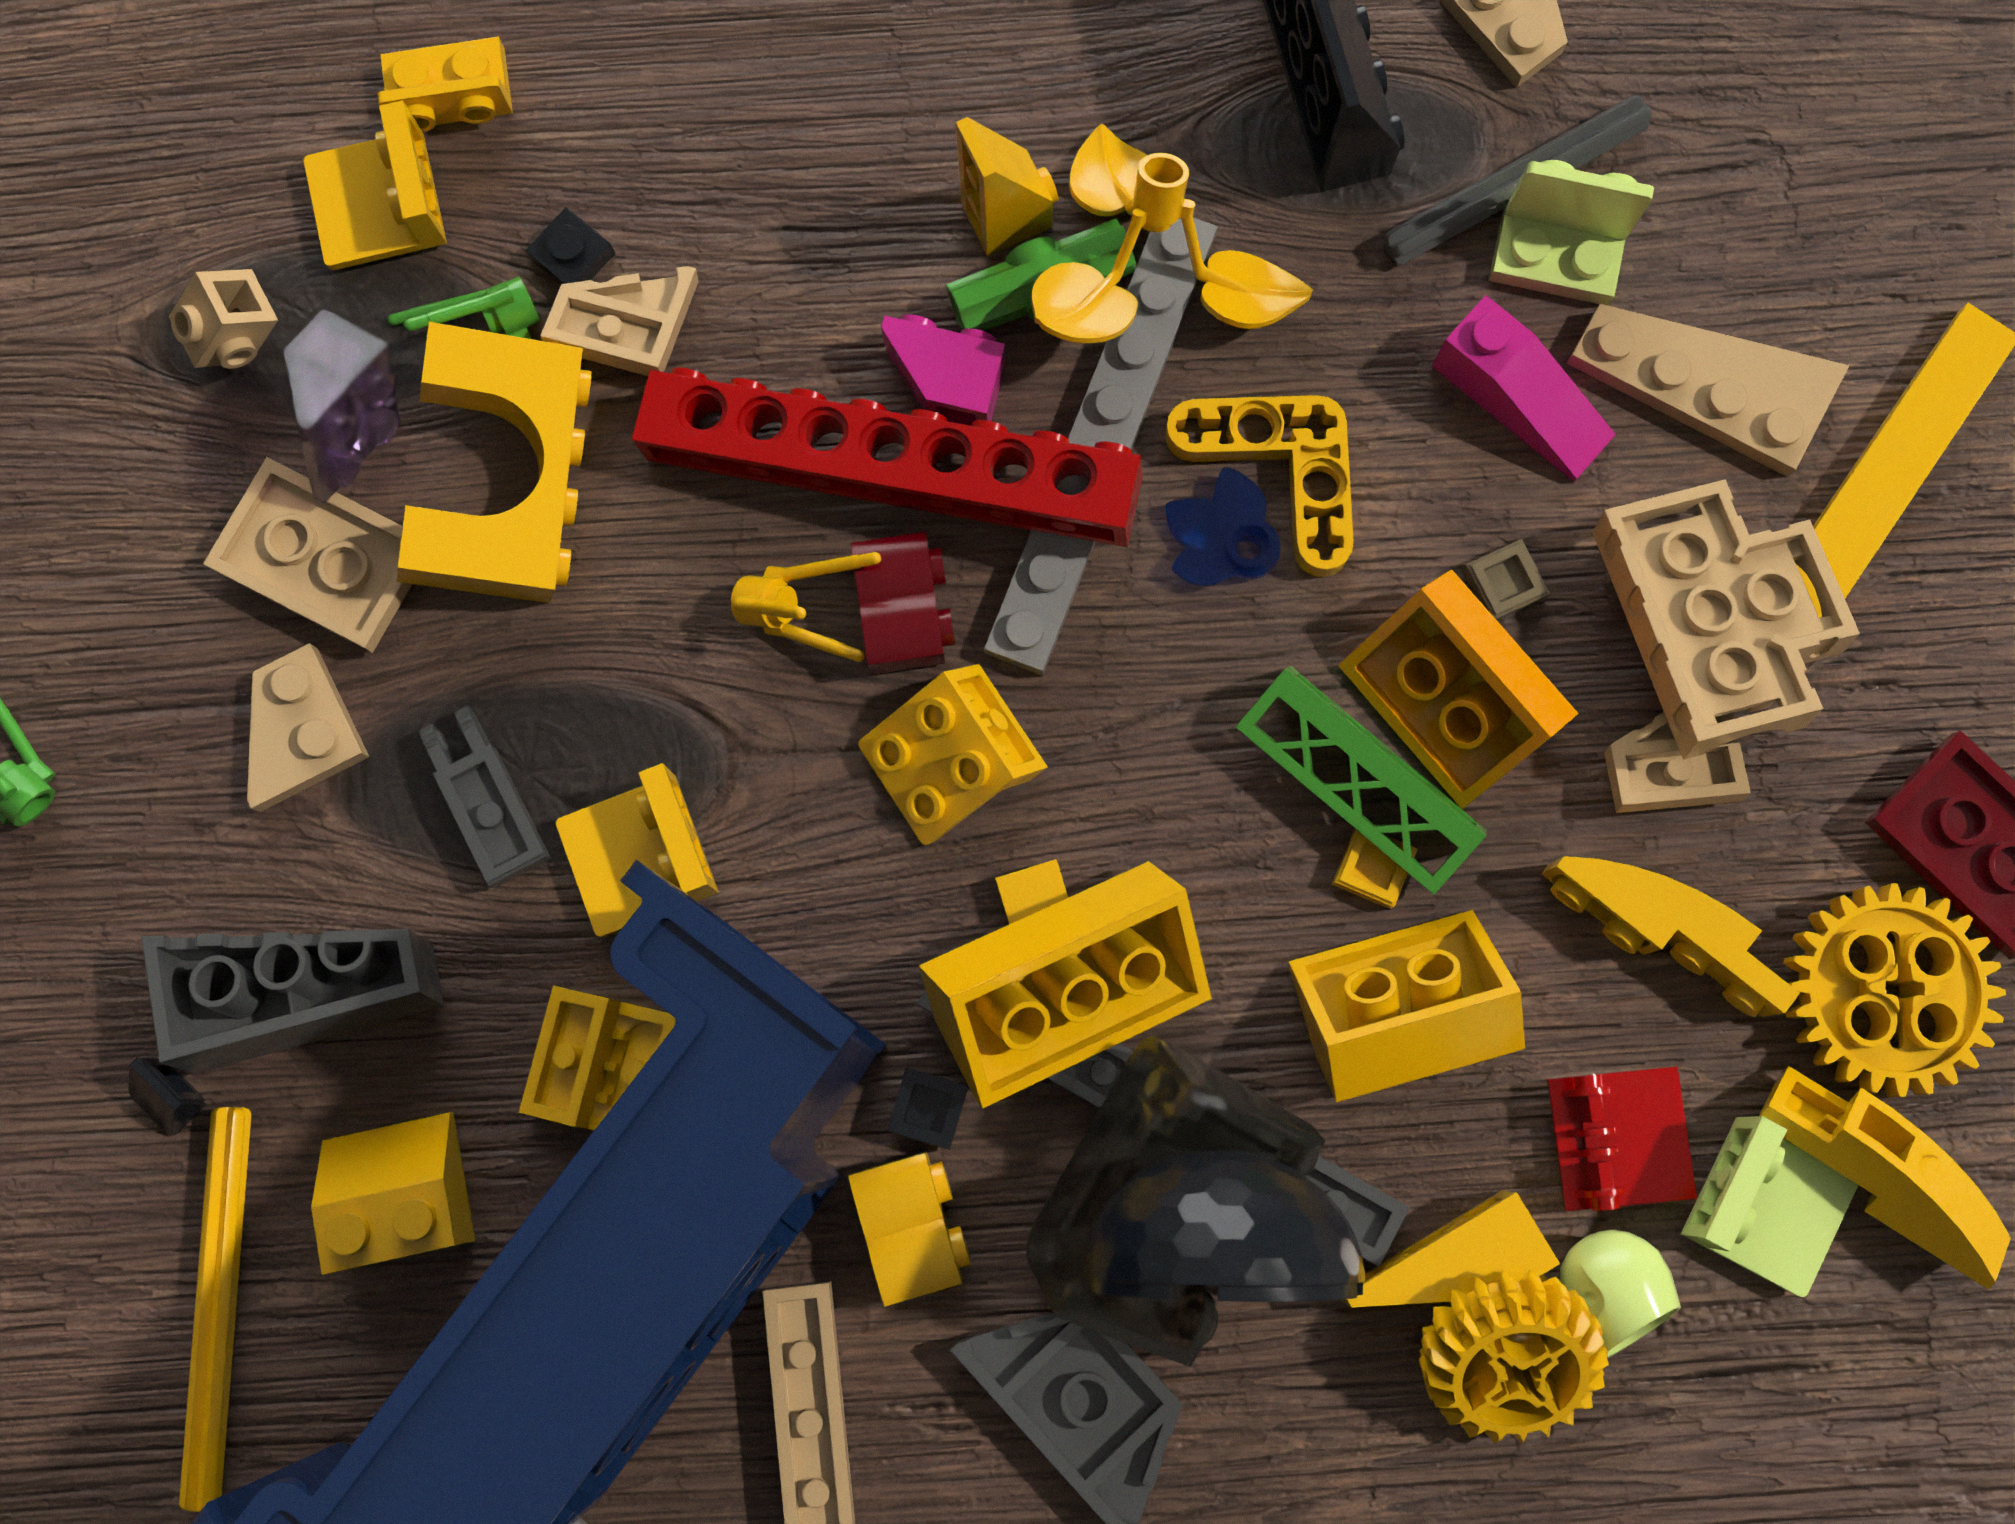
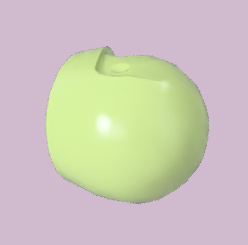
(1622, 1285)

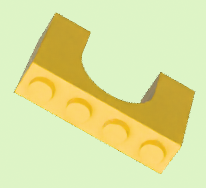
(538, 392)

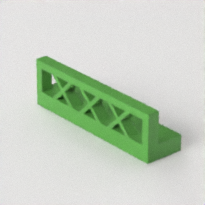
(1379, 761)

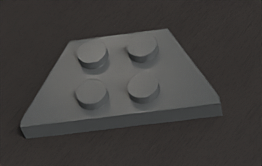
(1082, 1404)

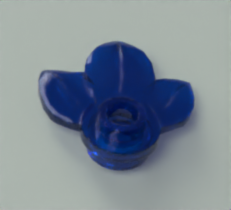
(1217, 526)

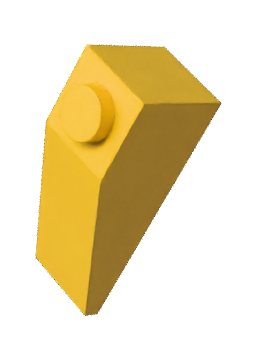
(1001, 188)
(1477, 1243)

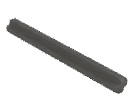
(1495, 190)

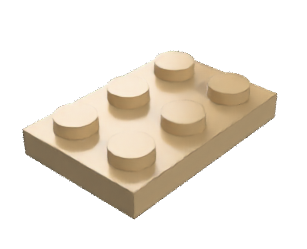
(312, 557)

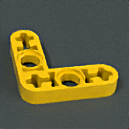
(1304, 456)

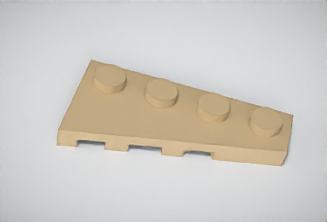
(1723, 386)

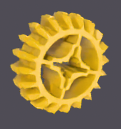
(1513, 1357)

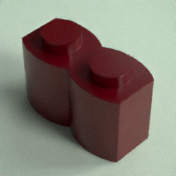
(900, 604)

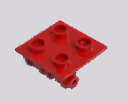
(1621, 1139)

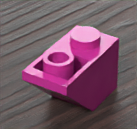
(945, 368)

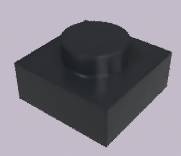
(570, 249)
(928, 1108)

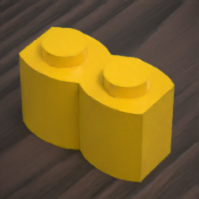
(908, 1228)

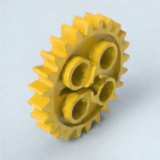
(1952, 991)

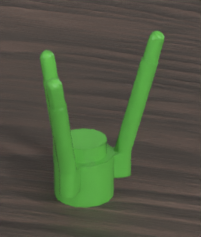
(504, 307)
(22, 786)

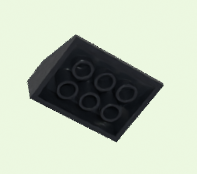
(1336, 89)

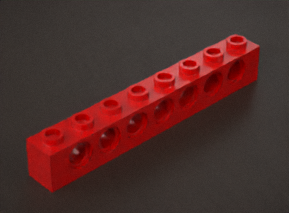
(680, 399)

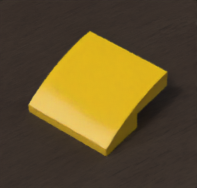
(589, 1056)

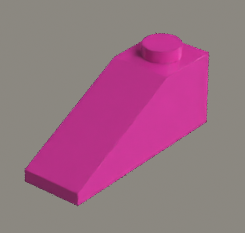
(1523, 387)

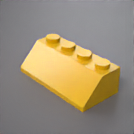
(1067, 982)

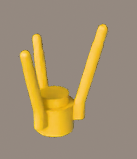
(773, 604)

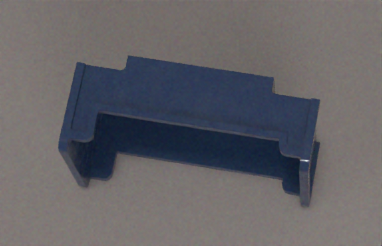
(621, 1264)

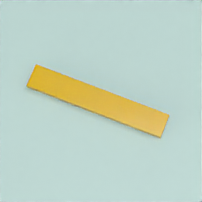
(1909, 444)

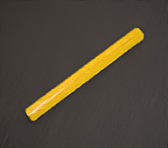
(215, 1308)

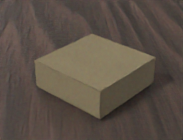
(1506, 580)

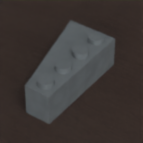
(262, 994)

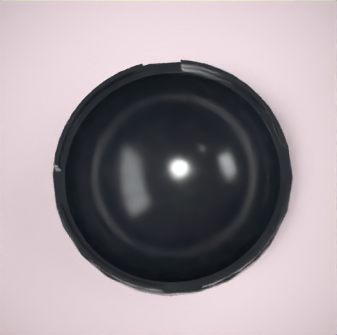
(1223, 1224)

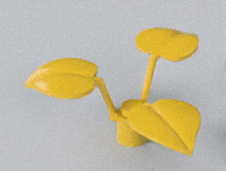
(1112, 177)

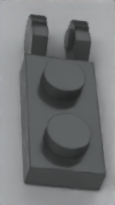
(485, 803)

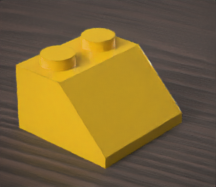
(390, 1194)

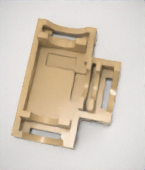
(1723, 613)

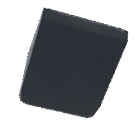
(163, 1094)

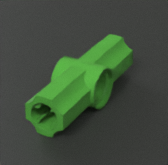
(1006, 289)

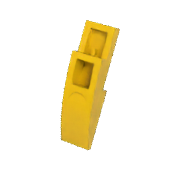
(1651, 909)
(1910, 1177)

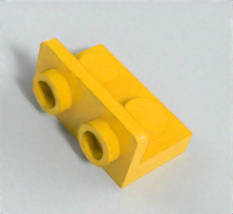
(449, 82)

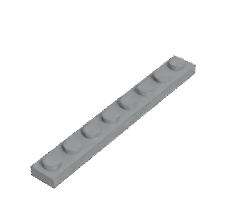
(1109, 412)

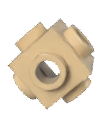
(222, 318)

